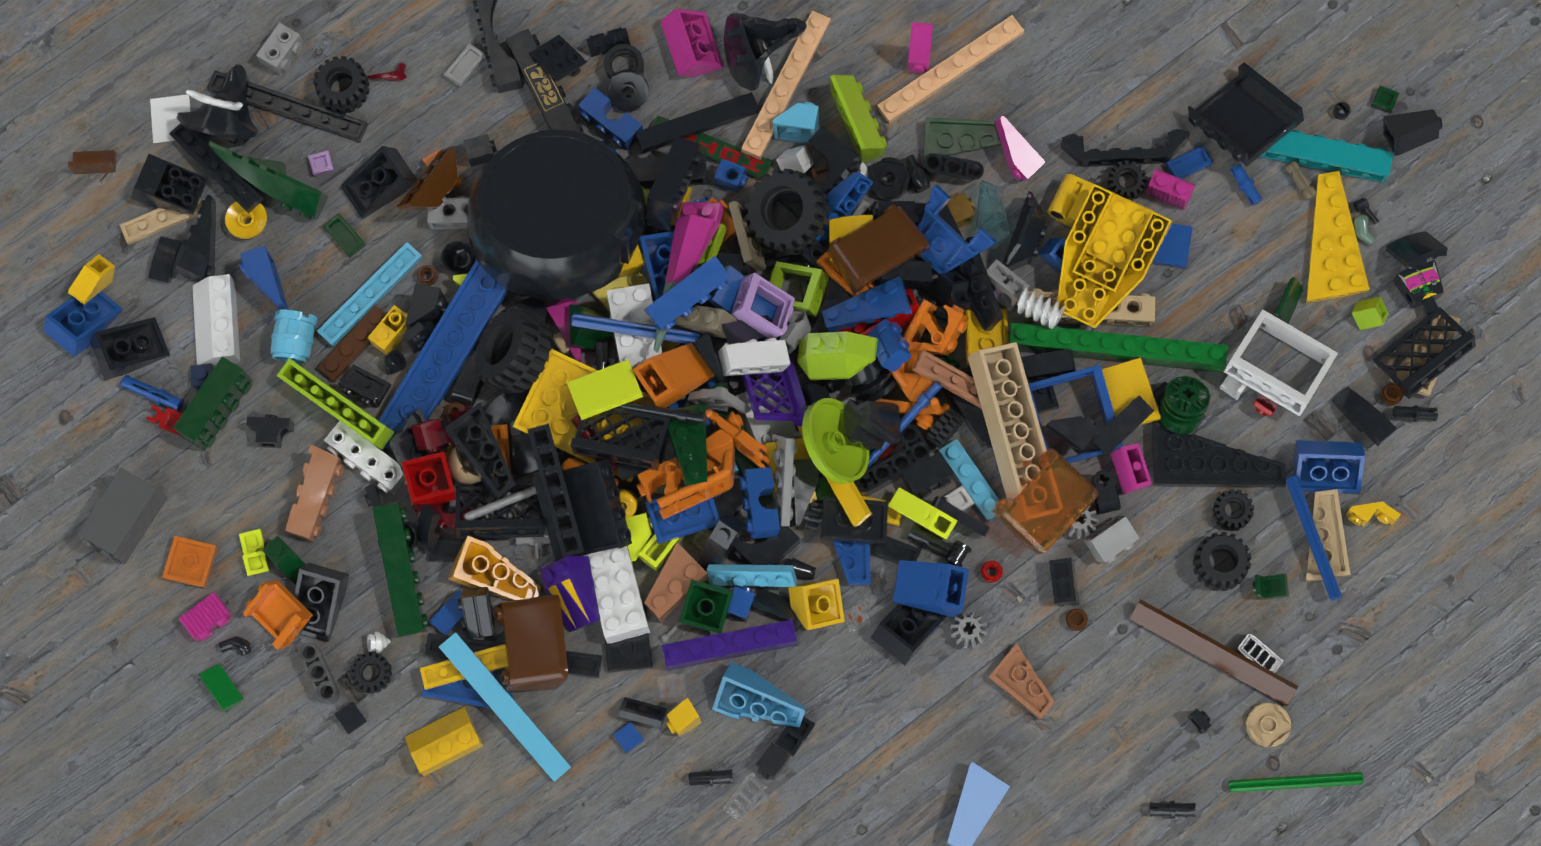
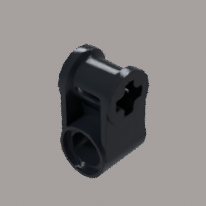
(1107, 497)

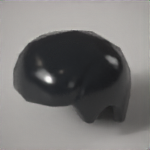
(457, 257)

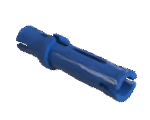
(172, 402)

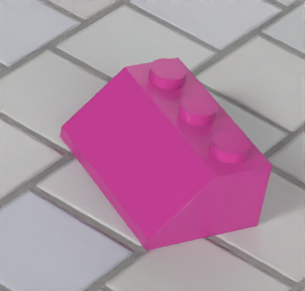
(691, 43)

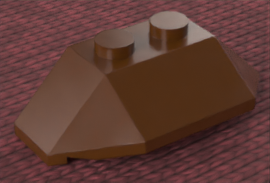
(433, 183)

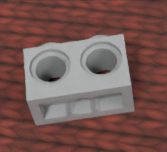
(1005, 284)

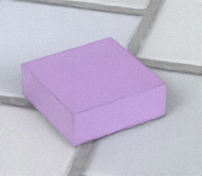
(321, 163)

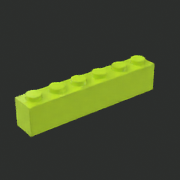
(335, 404)

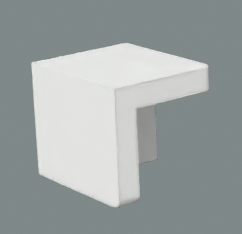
(795, 159)
(1233, 387)

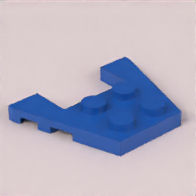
(946, 246)

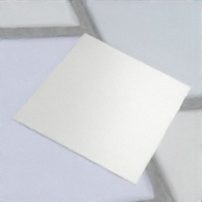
(164, 115)

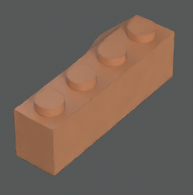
(314, 494)

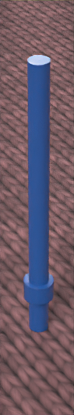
(923, 401)

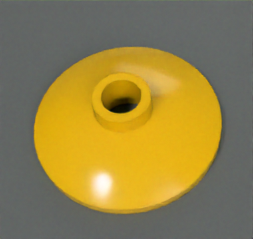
(236, 217)

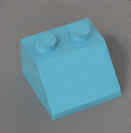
(797, 123)

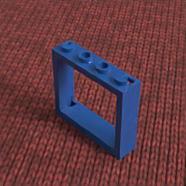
(1102, 397)

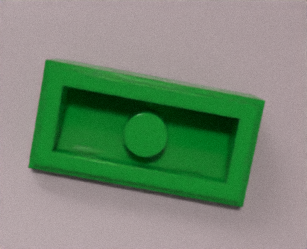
(221, 687)

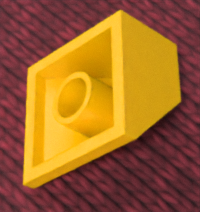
(817, 603)

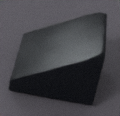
(350, 717)

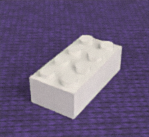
(629, 305)
(618, 595)

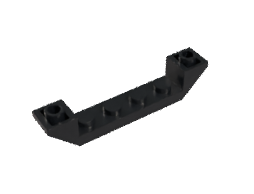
(1074, 147)

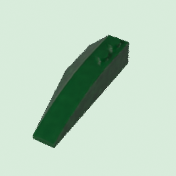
(275, 184)

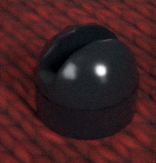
(1339, 113)

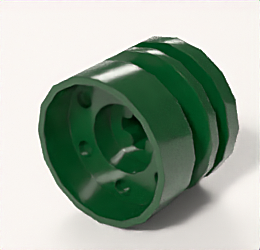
(1184, 404)

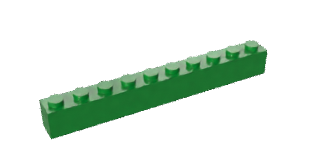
(1120, 347)

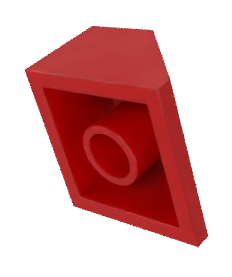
(429, 479)

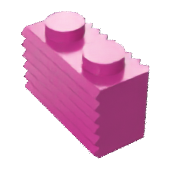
(1170, 189)
(1131, 468)
(206, 617)

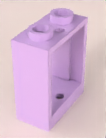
(741, 309)

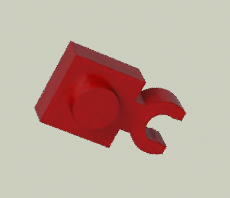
(167, 419)

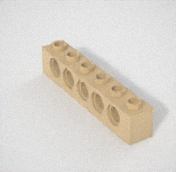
(1121, 317)

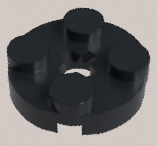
(636, 98)
(895, 188)

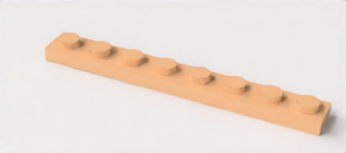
(950, 69)
(786, 85)

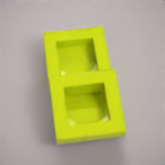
(254, 558)

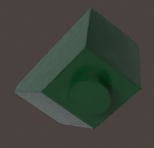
(284, 558)

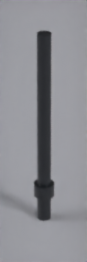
(681, 415)

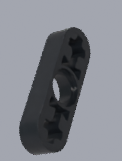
(961, 517)

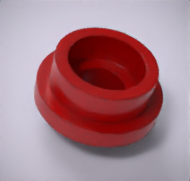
(991, 565)

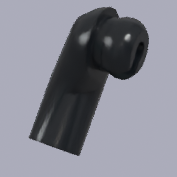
(236, 643)

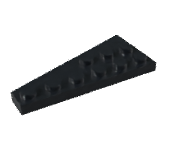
(1205, 462)

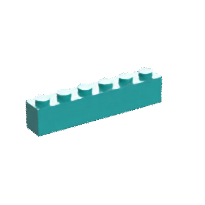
(1332, 156)

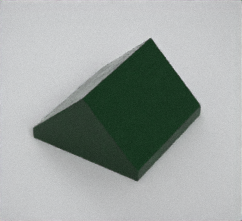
(586, 337)
(706, 606)

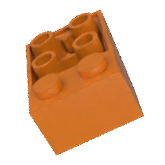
(672, 374)

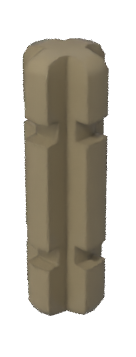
(1301, 180)

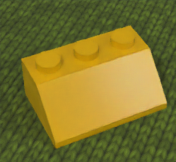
(443, 741)

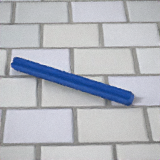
(632, 328)
(1313, 538)

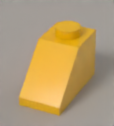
(683, 718)

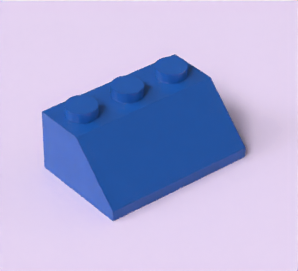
(1329, 466)

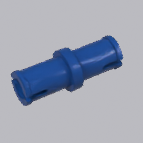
(1246, 184)

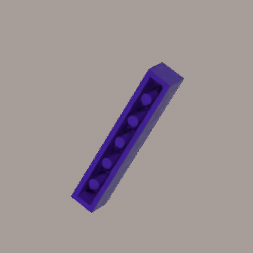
(729, 645)

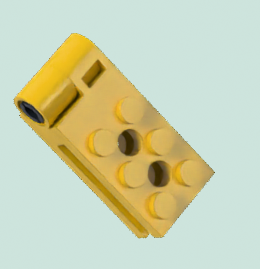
(1070, 199)

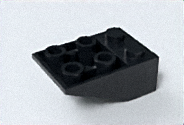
(168, 186)

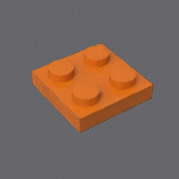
(189, 562)

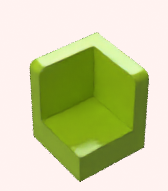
(1370, 313)

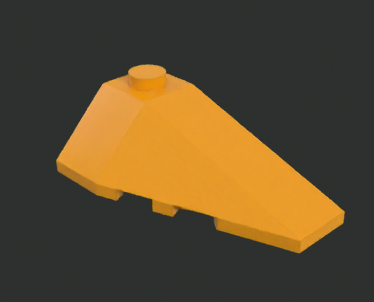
(482, 566)

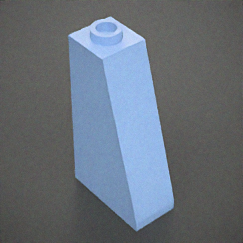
(976, 805)

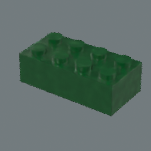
(213, 404)

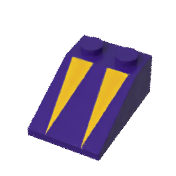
(574, 585)

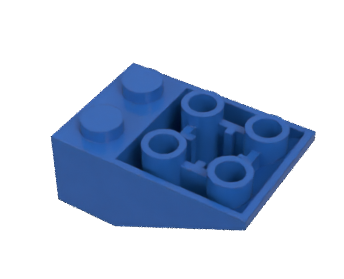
(931, 586)

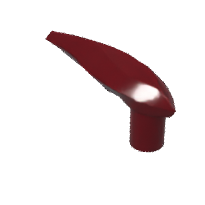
(393, 75)

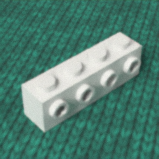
(365, 456)

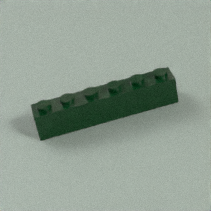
(399, 569)

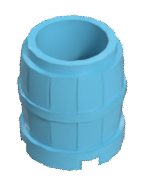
(292, 336)

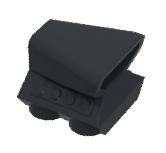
(872, 423)

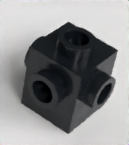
(812, 254)

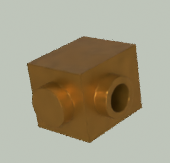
(961, 209)

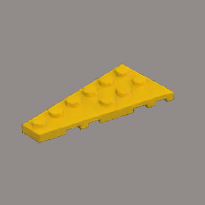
(1334, 254)

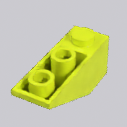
(922, 513)

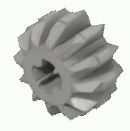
(1086, 526)
(976, 633)

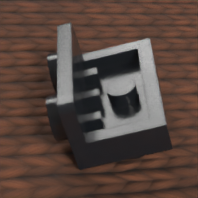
(365, 385)

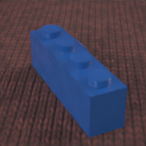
(687, 293)

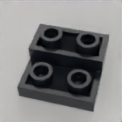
(1415, 249)

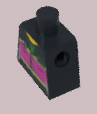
(1421, 286)

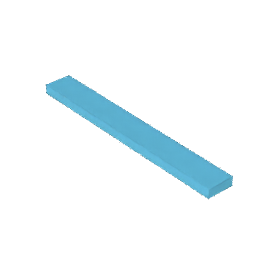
(505, 707)

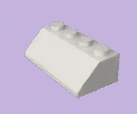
(216, 320)

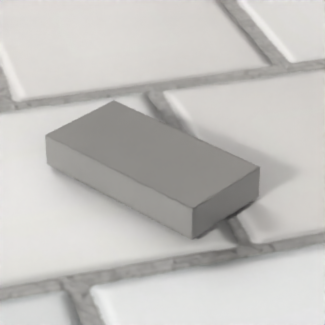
(465, 65)

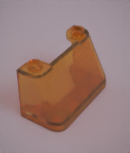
(1047, 503)

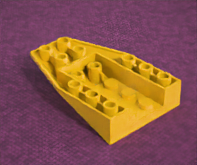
(1107, 254)

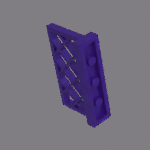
(788, 385)

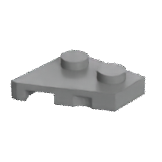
(717, 399)

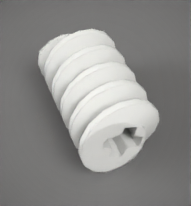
(1039, 309)

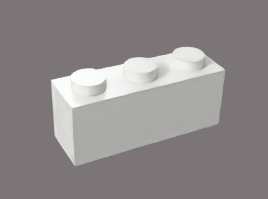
(754, 357)

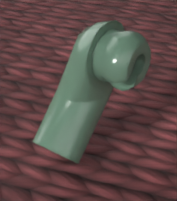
(1361, 229)

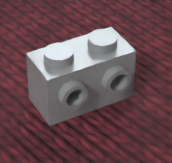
(280, 49)
(1111, 539)

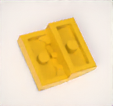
(845, 226)

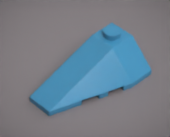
(751, 696)

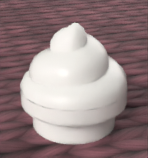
(377, 642)

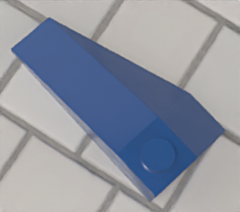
(656, 255)

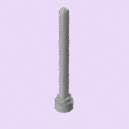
(500, 503)

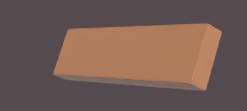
(947, 376)

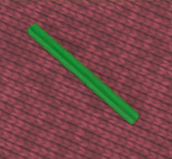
(1295, 782)

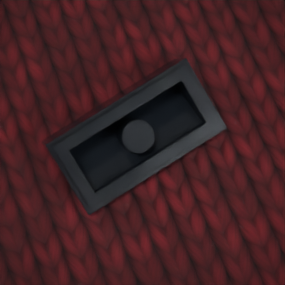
(773, 605)

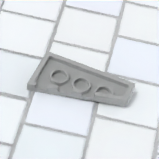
(783, 476)

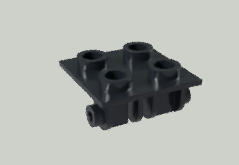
(558, 58)

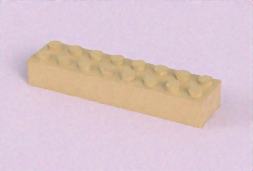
(1008, 415)

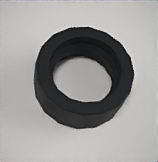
(623, 49)

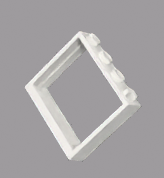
(1267, 384)

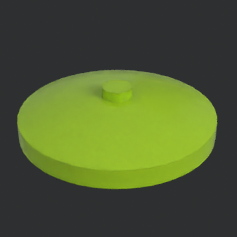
(828, 444)

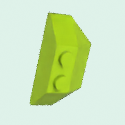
(835, 354)

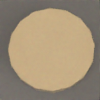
(1268, 725)

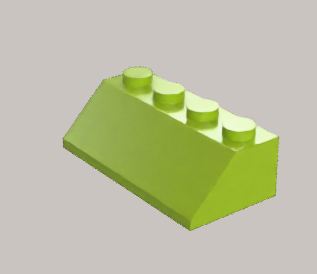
(857, 118)

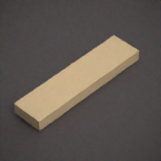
(154, 222)

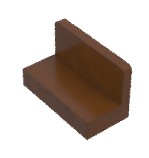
(93, 162)

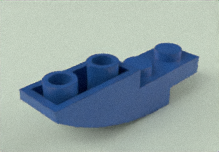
(845, 198)

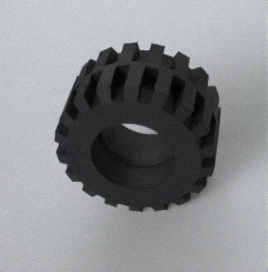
(336, 70)
(1234, 548)

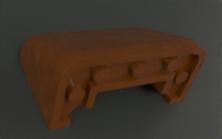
(877, 248)
(533, 643)

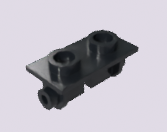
(602, 44)

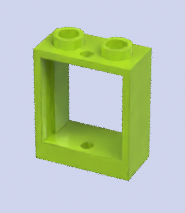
(815, 288)

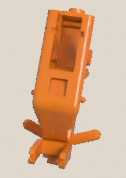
(944, 343)
(720, 467)

